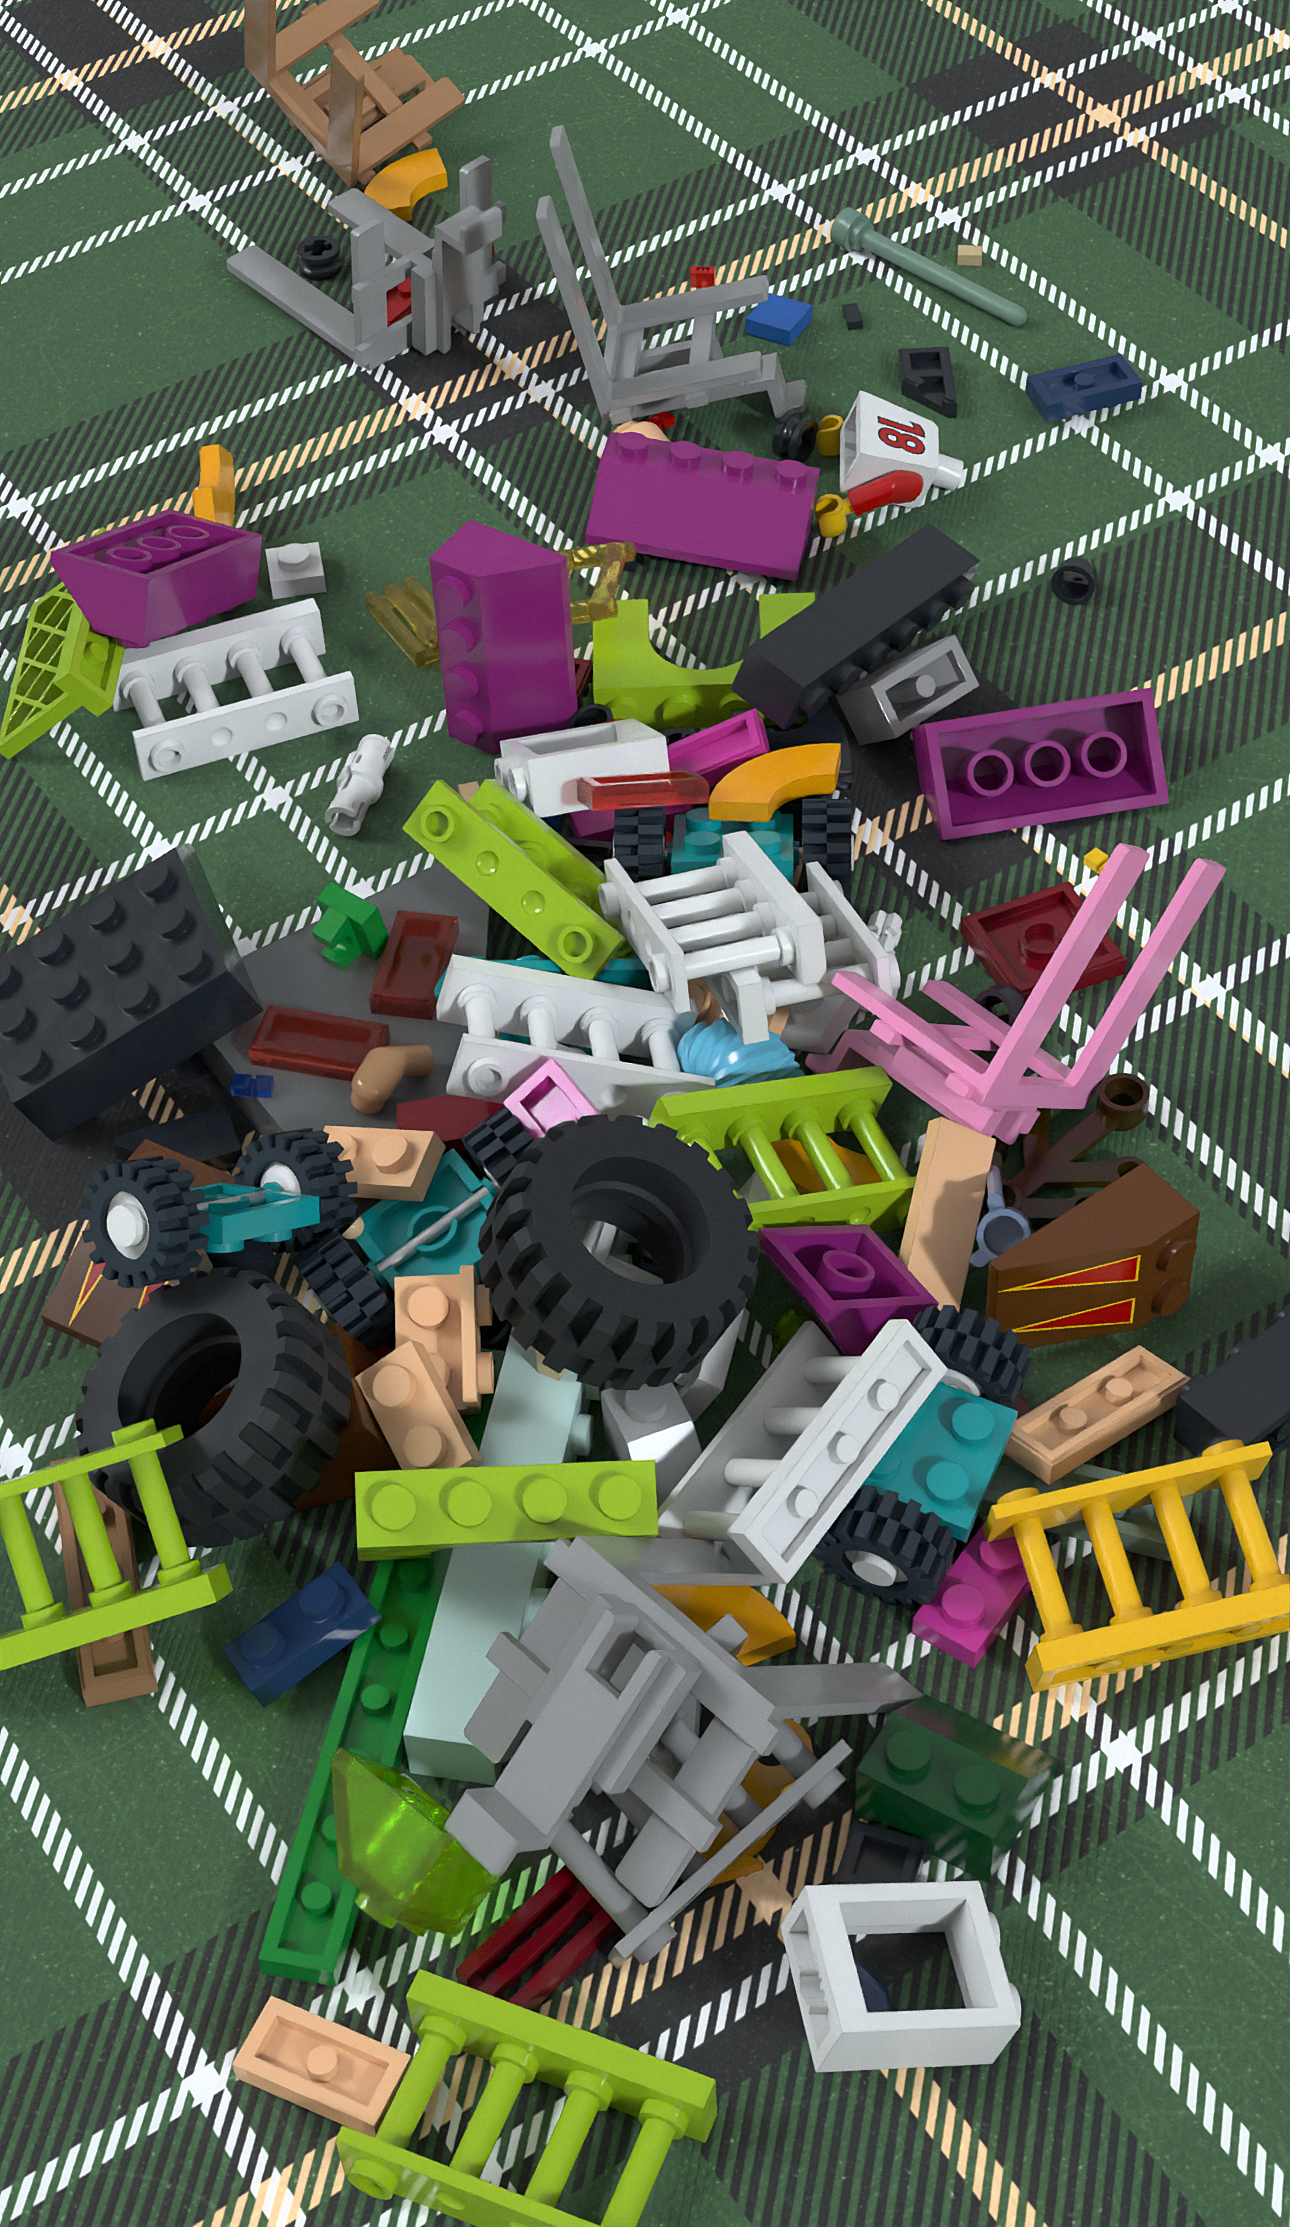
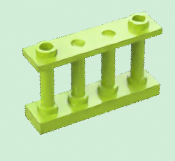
(521, 873)
(802, 1111)
(114, 1602)
(521, 2048)

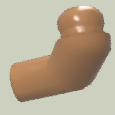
(382, 1072)

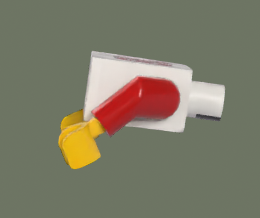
(883, 461)

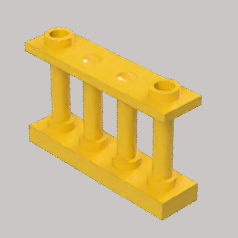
(1136, 1634)

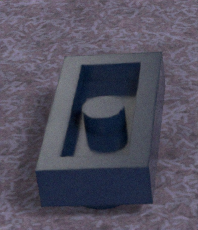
(1083, 387)
(301, 1634)

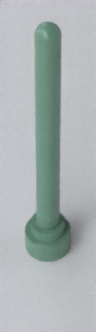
(854, 231)

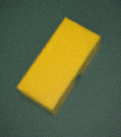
(1096, 860)

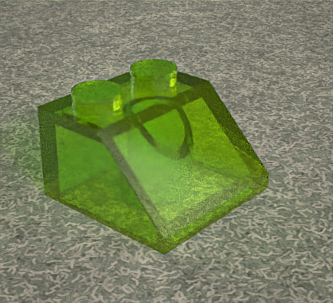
(399, 1851)

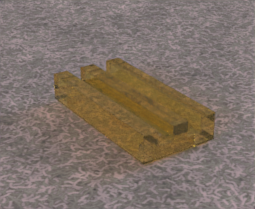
(404, 600)

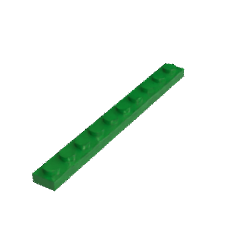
(315, 1901)

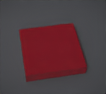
(1023, 934)

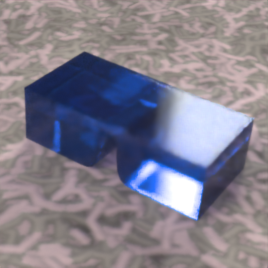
(247, 1086)

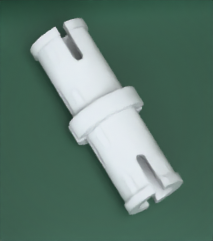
(359, 785)

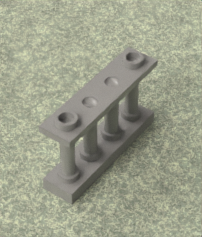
(651, 1932)

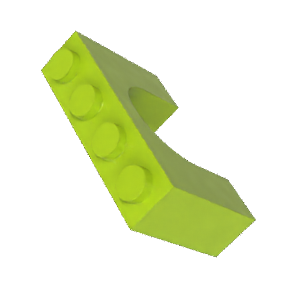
(660, 694)
(444, 1508)

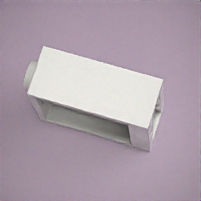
(546, 766)
(830, 1992)

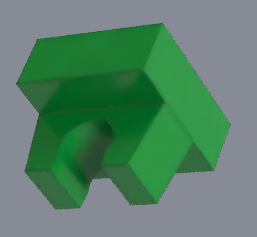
(348, 927)

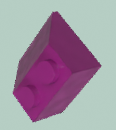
(844, 1281)

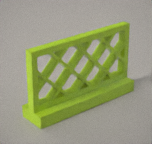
(58, 670)

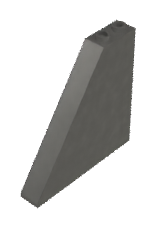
(296, 977)

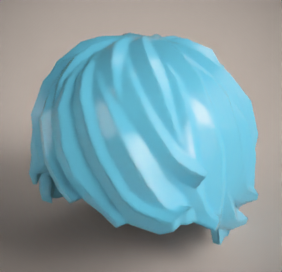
(720, 1054)

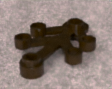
(1120, 1107)

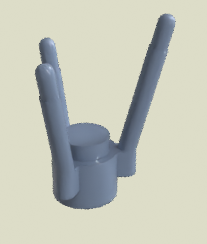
(1000, 1227)

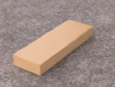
(946, 1208)
(1094, 1414)

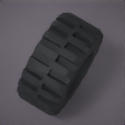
(576, 1306)
(266, 1436)

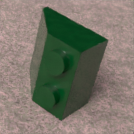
(951, 1784)

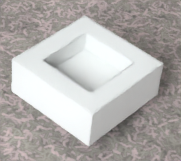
(295, 570)

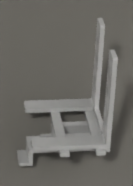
(447, 274)
(661, 378)
(597, 1735)

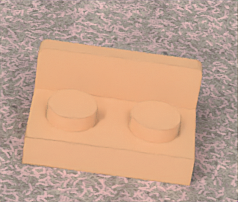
(447, 1319)

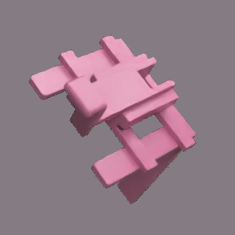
(996, 1096)

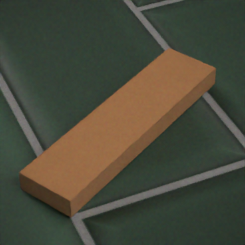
(123, 1662)

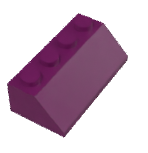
(703, 505)
(159, 575)
(503, 637)
(1041, 764)

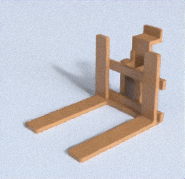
(359, 97)

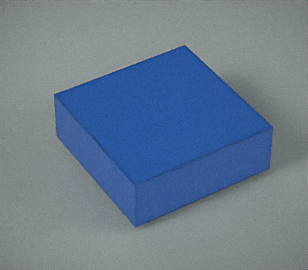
(779, 319)

